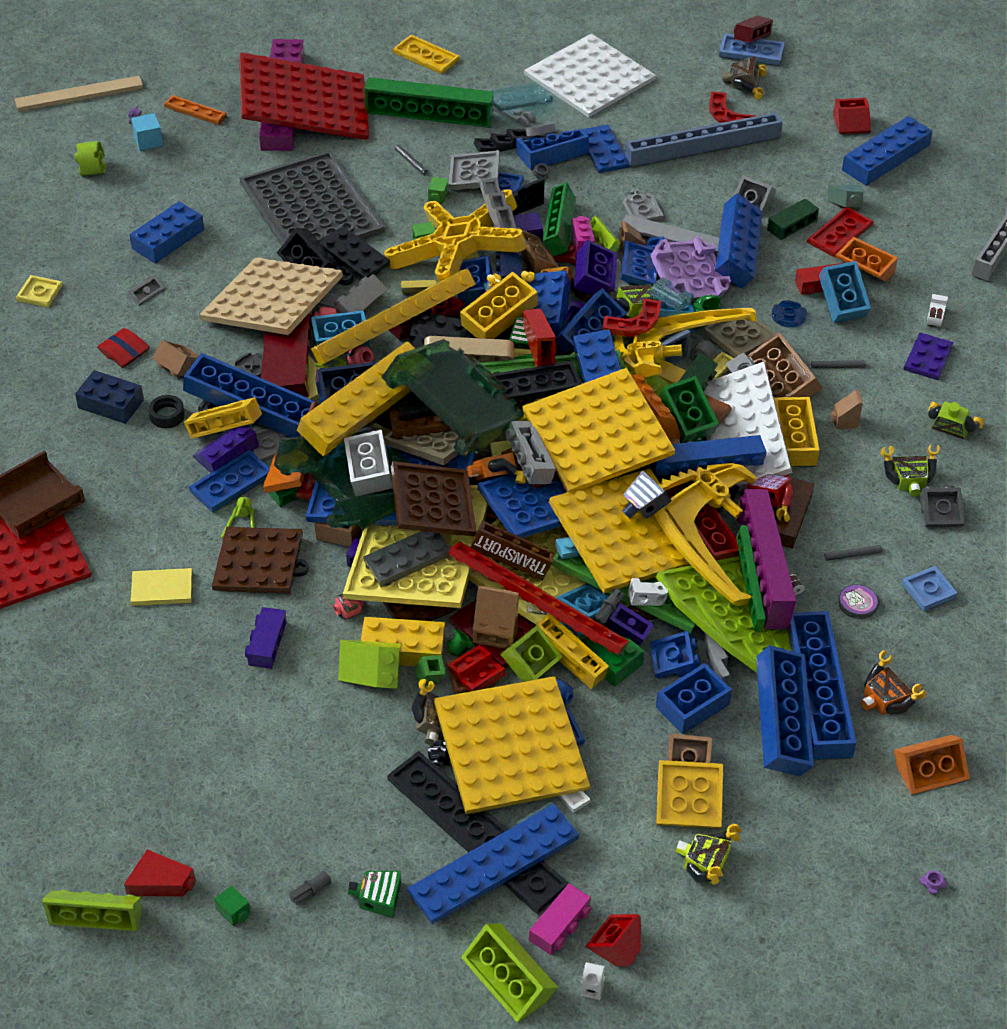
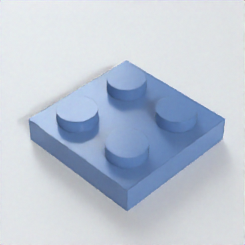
(929, 588)

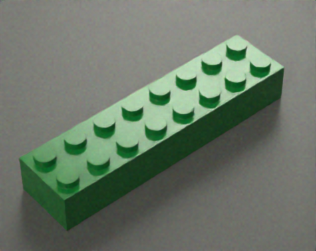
(429, 102)

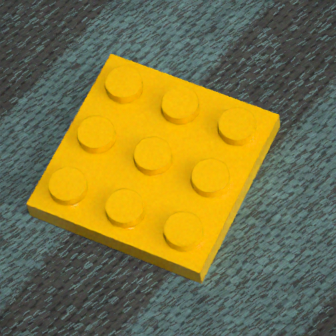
(689, 794)

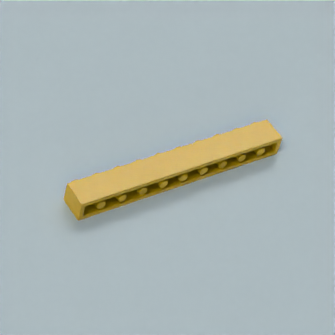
(392, 316)

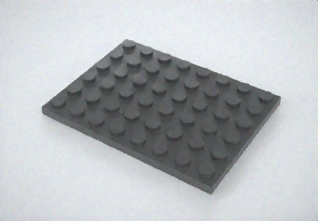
(311, 196)

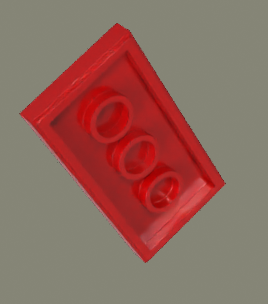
(840, 231)

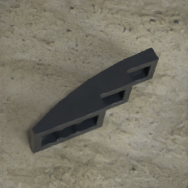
(501, 141)

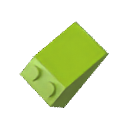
(370, 663)

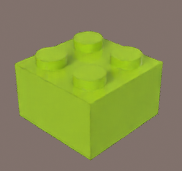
(531, 655)

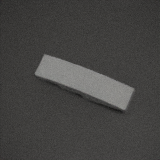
(496, 204)
(717, 658)

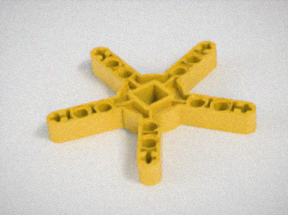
(457, 239)

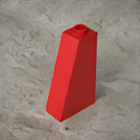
(539, 337)

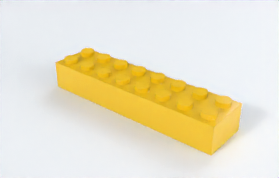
(352, 406)

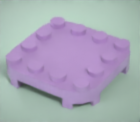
(690, 267)

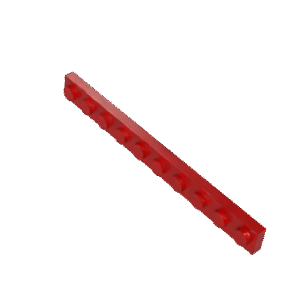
(538, 597)

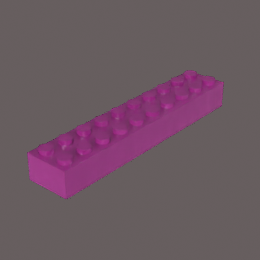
(273, 136)

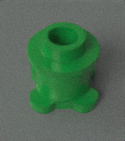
(459, 643)

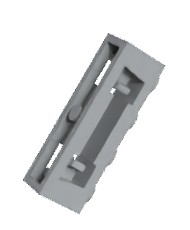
(530, 452)

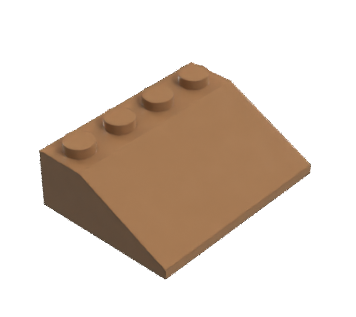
(785, 369)

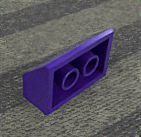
(595, 268)
(227, 447)

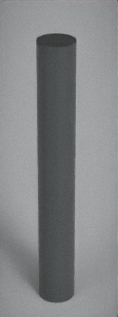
(411, 160)
(838, 364)
(853, 552)

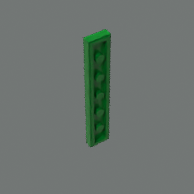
(750, 578)

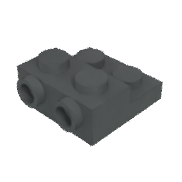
(942, 506)

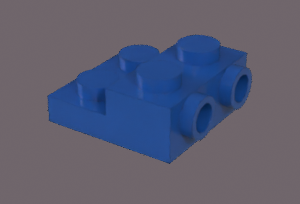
(675, 655)

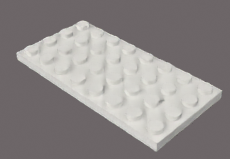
(751, 415)

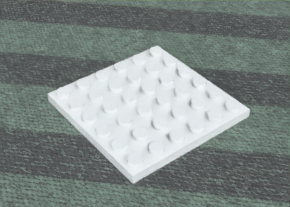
(590, 75)

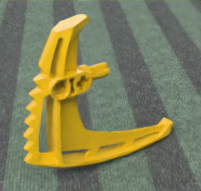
(648, 350)
(709, 487)

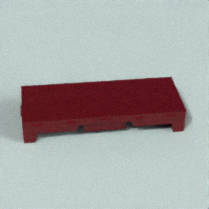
(286, 358)

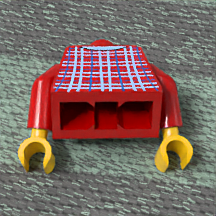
(779, 491)

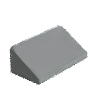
(145, 290)

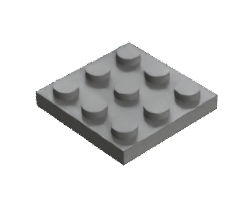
(470, 168)

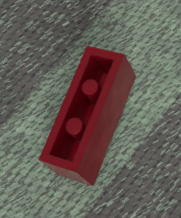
(753, 29)

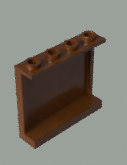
(35, 495)

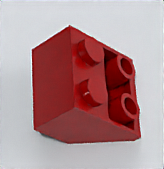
(852, 115)

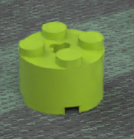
(90, 158)

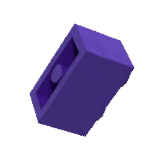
(629, 624)

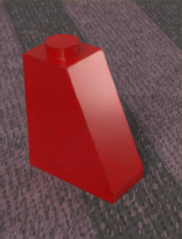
(159, 877)

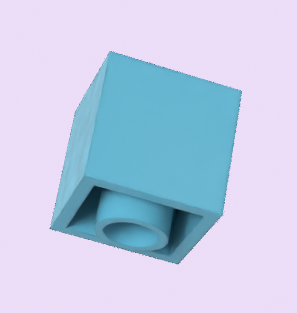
(147, 131)

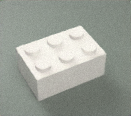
(368, 463)

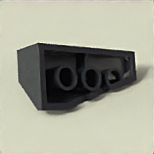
(529, 196)

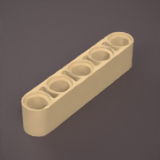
(481, 349)

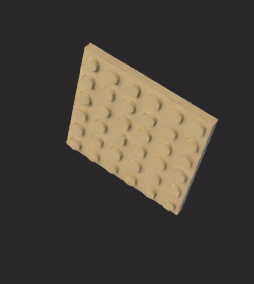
(271, 295)

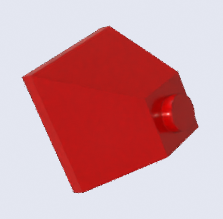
(618, 939)

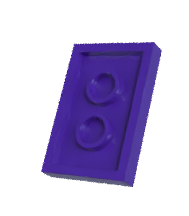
(928, 356)

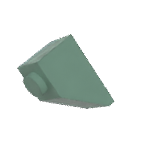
(846, 195)

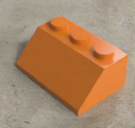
(869, 259)
(932, 763)

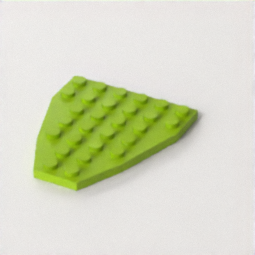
(717, 616)

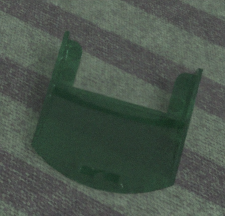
(457, 391)
(333, 474)

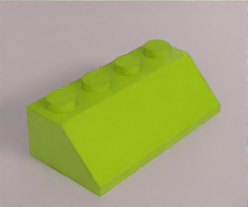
(93, 910)
(508, 971)

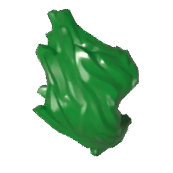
(707, 302)

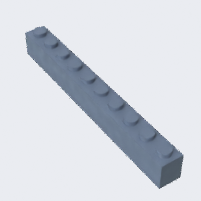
(703, 139)

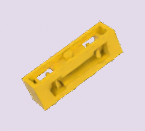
(223, 418)
(574, 653)

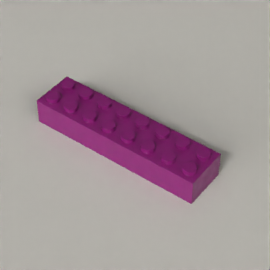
(769, 558)

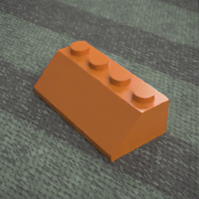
(660, 411)

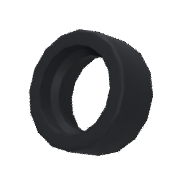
(166, 421)

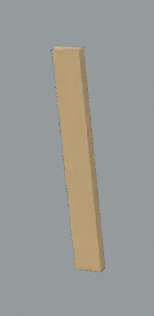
(78, 93)

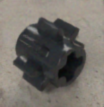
(439, 753)

